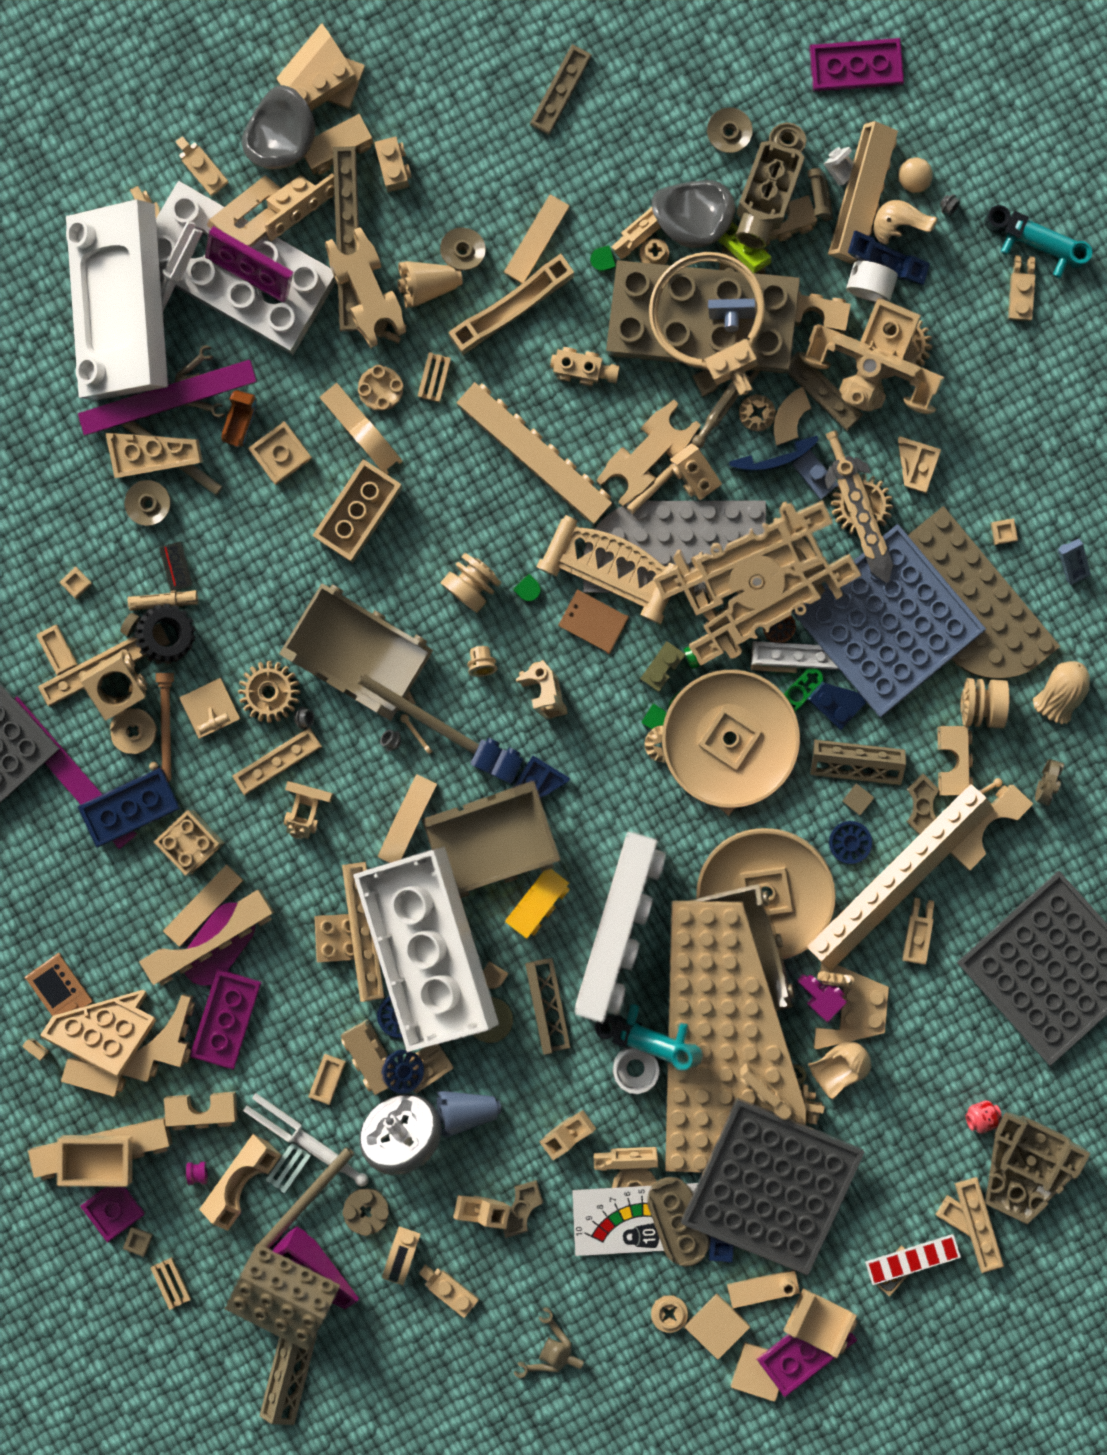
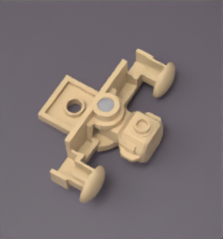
(876, 358)

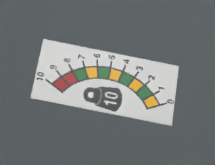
(615, 1221)

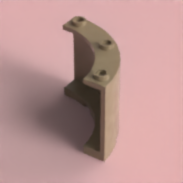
(344, 641)
(494, 838)
(765, 939)

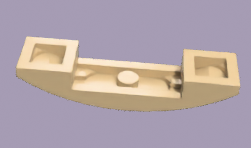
(407, 819)

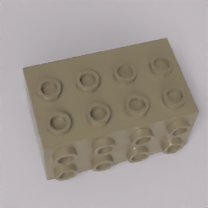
(282, 1297)

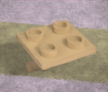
(209, 708)

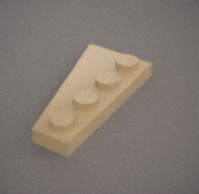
(144, 454)

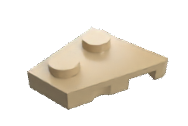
(917, 463)

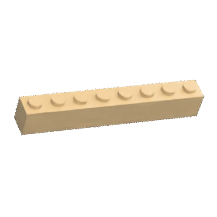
(534, 454)

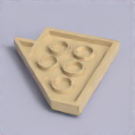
(103, 1032)

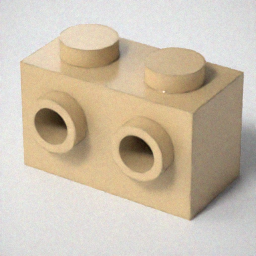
(391, 163)
(695, 472)

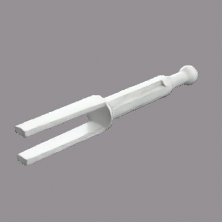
(179, 260)
(302, 1138)

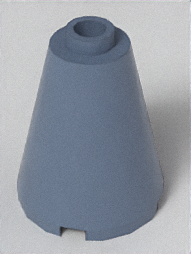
(465, 1111)

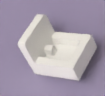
(840, 165)

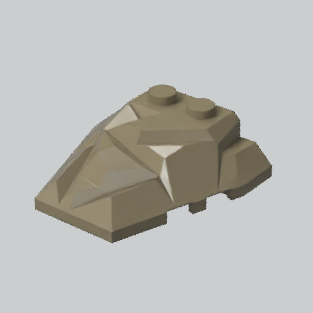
(1030, 1166)

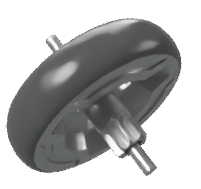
(410, 1143)

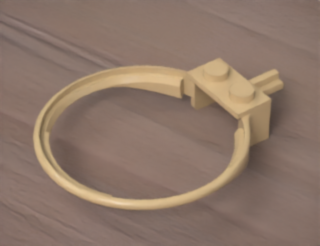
(731, 361)

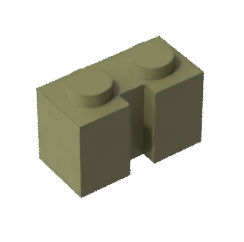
(667, 658)

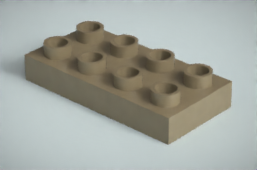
(685, 314)

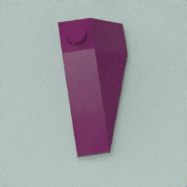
(306, 1252)

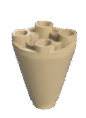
(426, 281)

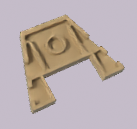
(862, 1014)

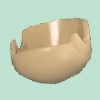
(915, 175)

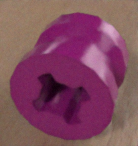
(196, 1173)

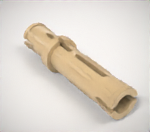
(173, 598)

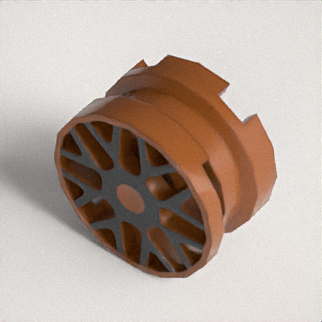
(781, 631)

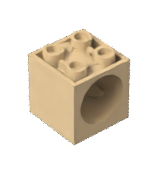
(108, 704)
(189, 842)

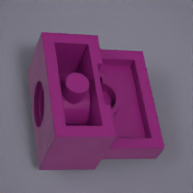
(824, 1001)

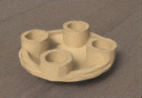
(380, 388)

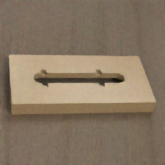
(242, 205)

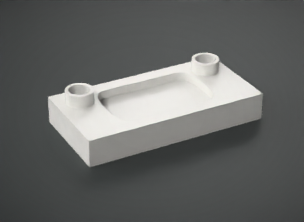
(116, 300)

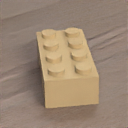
(357, 511)

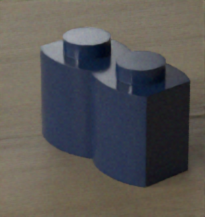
(497, 761)

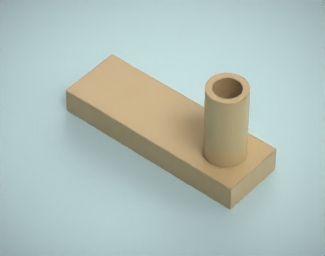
(763, 1288)

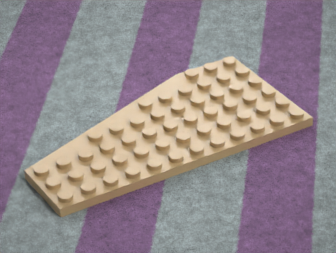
(733, 1020)

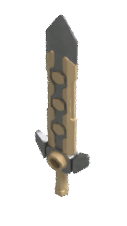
(858, 505)

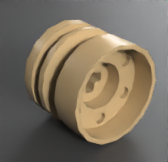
(471, 582)
(988, 703)

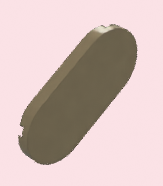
(667, 1205)

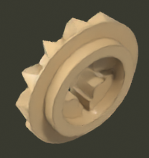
(756, 423)
(653, 751)
(835, 979)
(669, 1325)

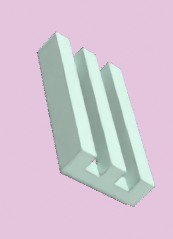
(277, 1183)

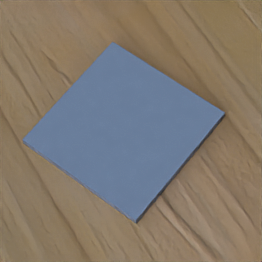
(891, 632)

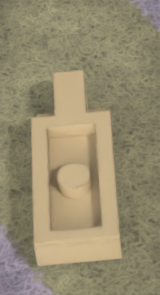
(201, 167)
(636, 234)
(626, 1158)
(449, 1290)

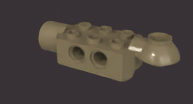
(770, 185)

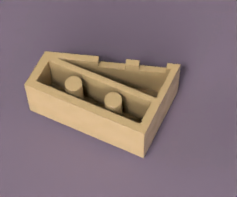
(367, 1055)

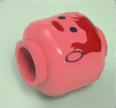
(983, 1117)

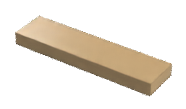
(536, 239)
(277, 761)
(203, 905)
(979, 1225)

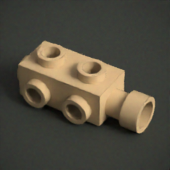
(576, 368)

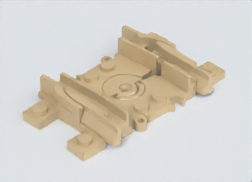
(761, 557)

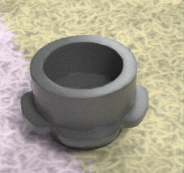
(949, 204)
(304, 718)
(390, 740)

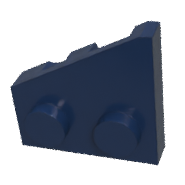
(836, 703)
(543, 775)

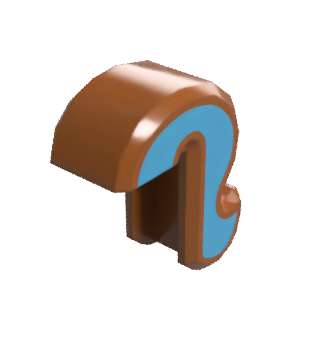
(239, 418)

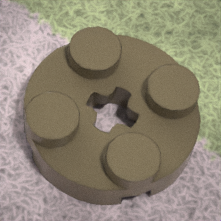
(1049, 782)
(379, 1211)

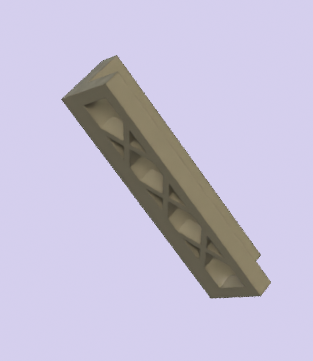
(859, 758)
(539, 1008)
(282, 1378)

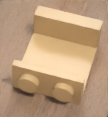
(821, 1323)

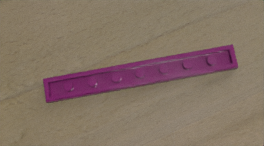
(167, 398)
(74, 777)

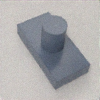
(732, 311)
(813, 474)
(1074, 561)

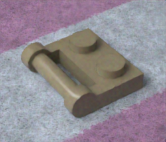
(821, 194)

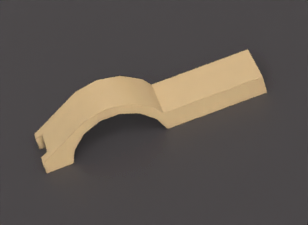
(360, 428)

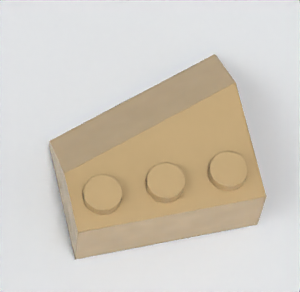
(318, 69)

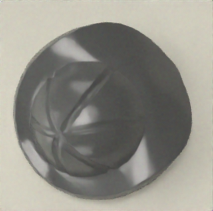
(279, 129)
(694, 212)

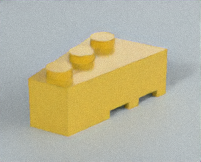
(538, 903)

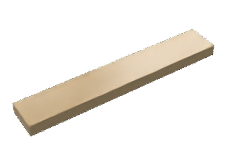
(70, 681)
(364, 950)

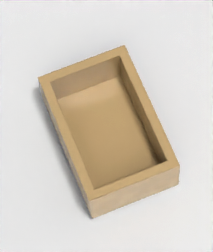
(94, 1160)

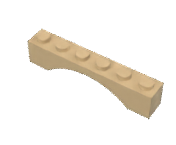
(532, 291)
(248, 912)

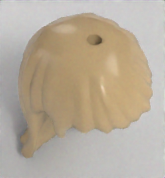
(899, 213)
(1063, 691)
(841, 1067)

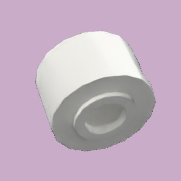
(871, 281)
(640, 1083)

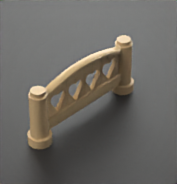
(562, 555)

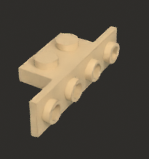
(296, 202)

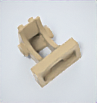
(550, 701)
(300, 827)

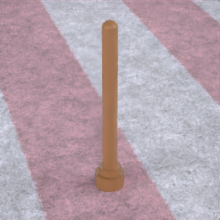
(165, 682)

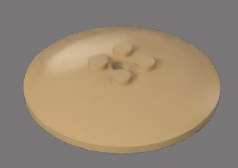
(763, 745)
(788, 865)

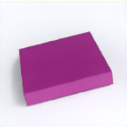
(112, 1211)

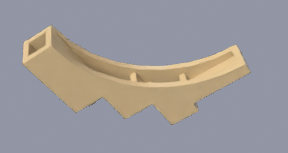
(165, 1047)

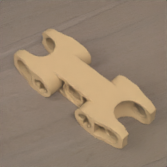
(372, 303)
(661, 439)

